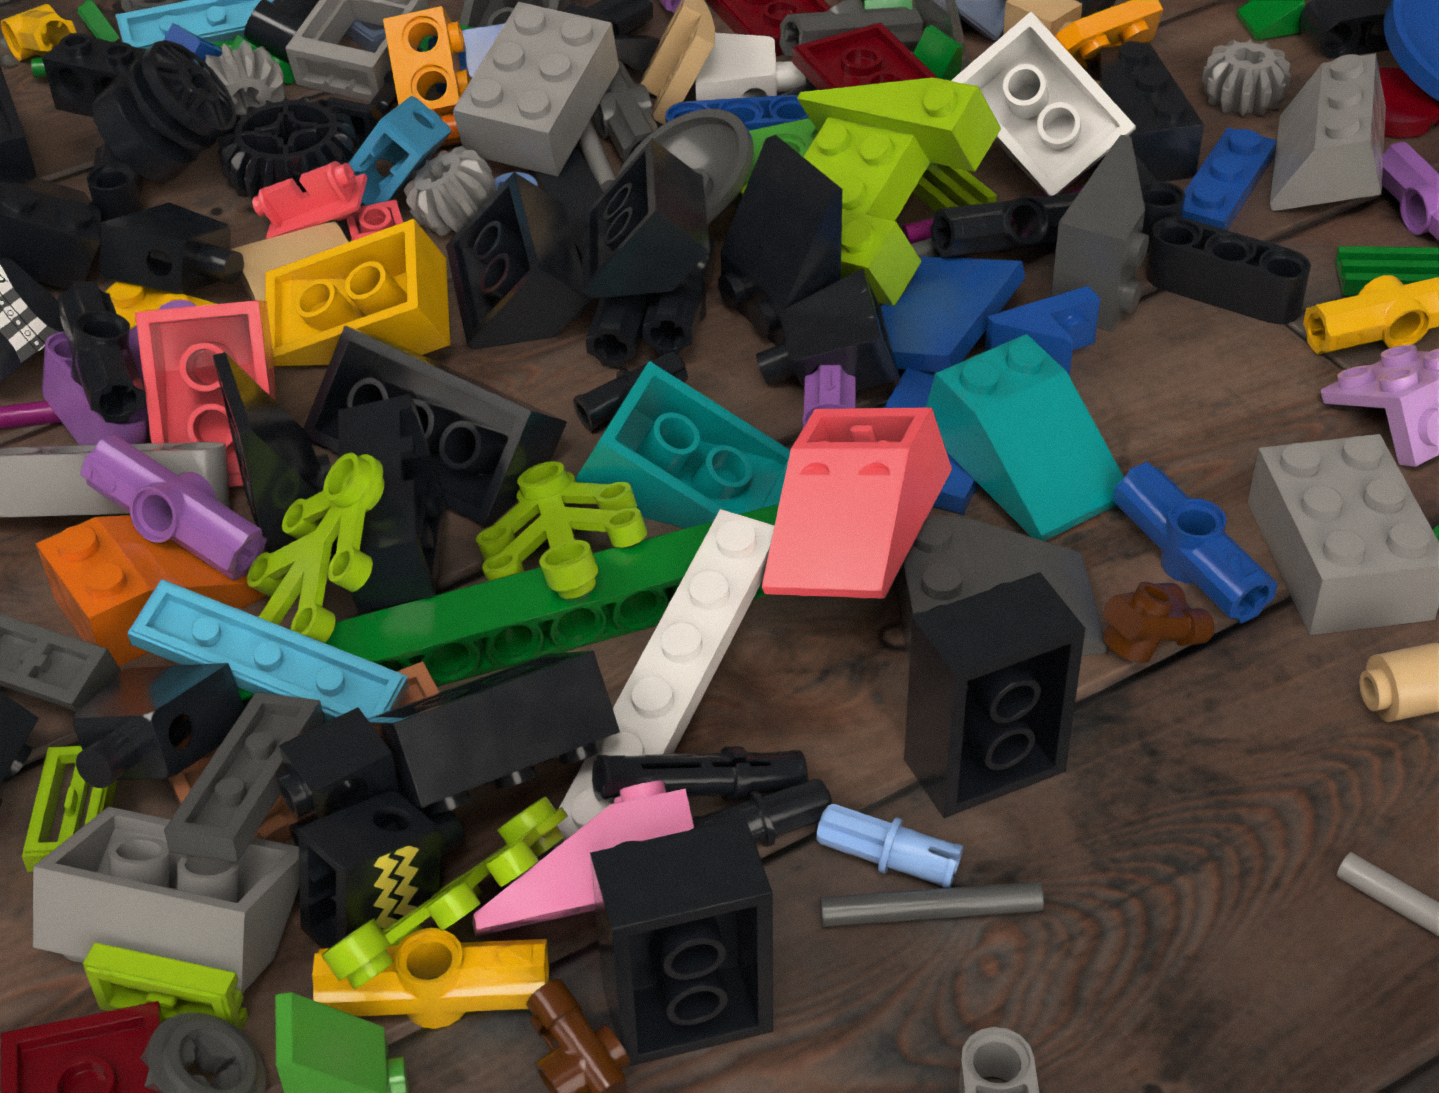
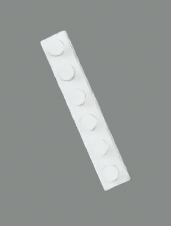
(680, 654)

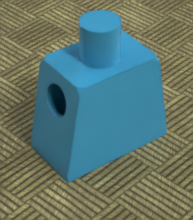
(406, 140)

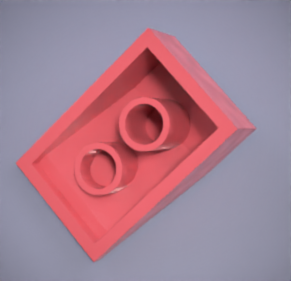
(182, 375)

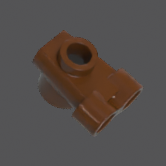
(1153, 615)
(578, 1056)

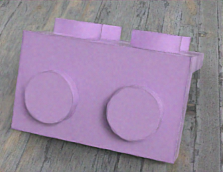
(1407, 388)

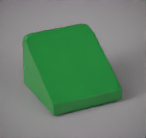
(1271, 18)
(939, 53)

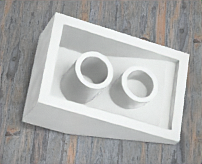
(1047, 106)

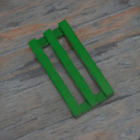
(1362, 264)

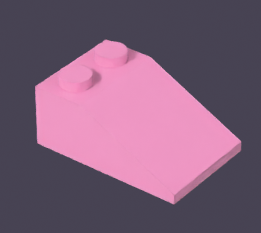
(563, 879)

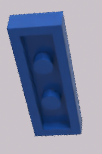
(1228, 177)

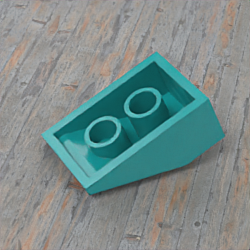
(1025, 437)
(685, 454)

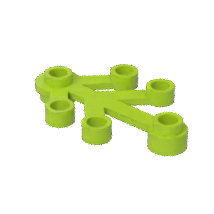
(569, 562)
(303, 566)
(527, 836)

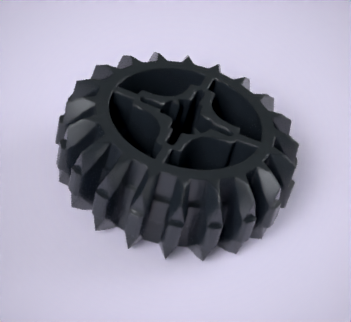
(284, 142)

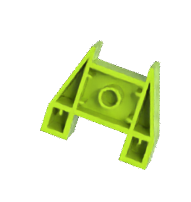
(877, 149)

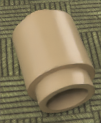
(1402, 682)

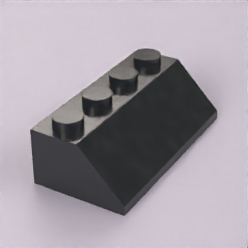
(472, 430)

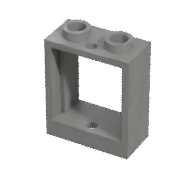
(340, 69)

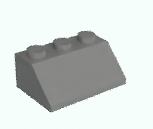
(1332, 136)
(128, 892)

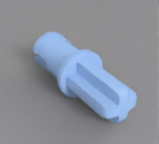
(889, 845)

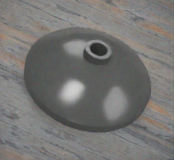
(712, 145)

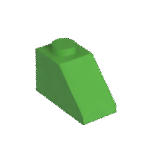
(332, 1051)

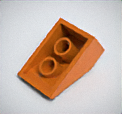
(108, 572)

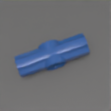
(1194, 542)

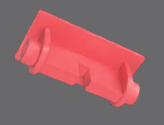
(329, 195)

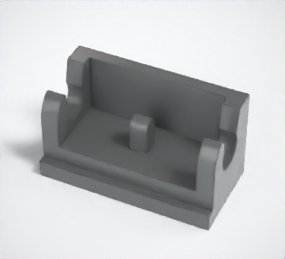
(52, 664)

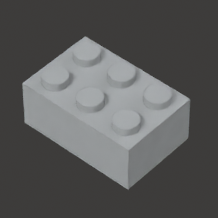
(537, 88)
(1346, 534)

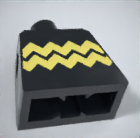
(370, 864)

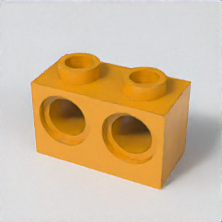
(418, 71)

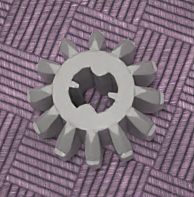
(248, 76)
(1246, 77)
(449, 190)

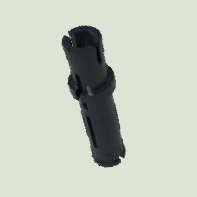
(722, 774)

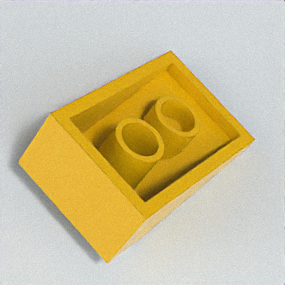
(376, 284)

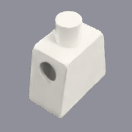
(745, 68)

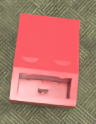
(854, 501)

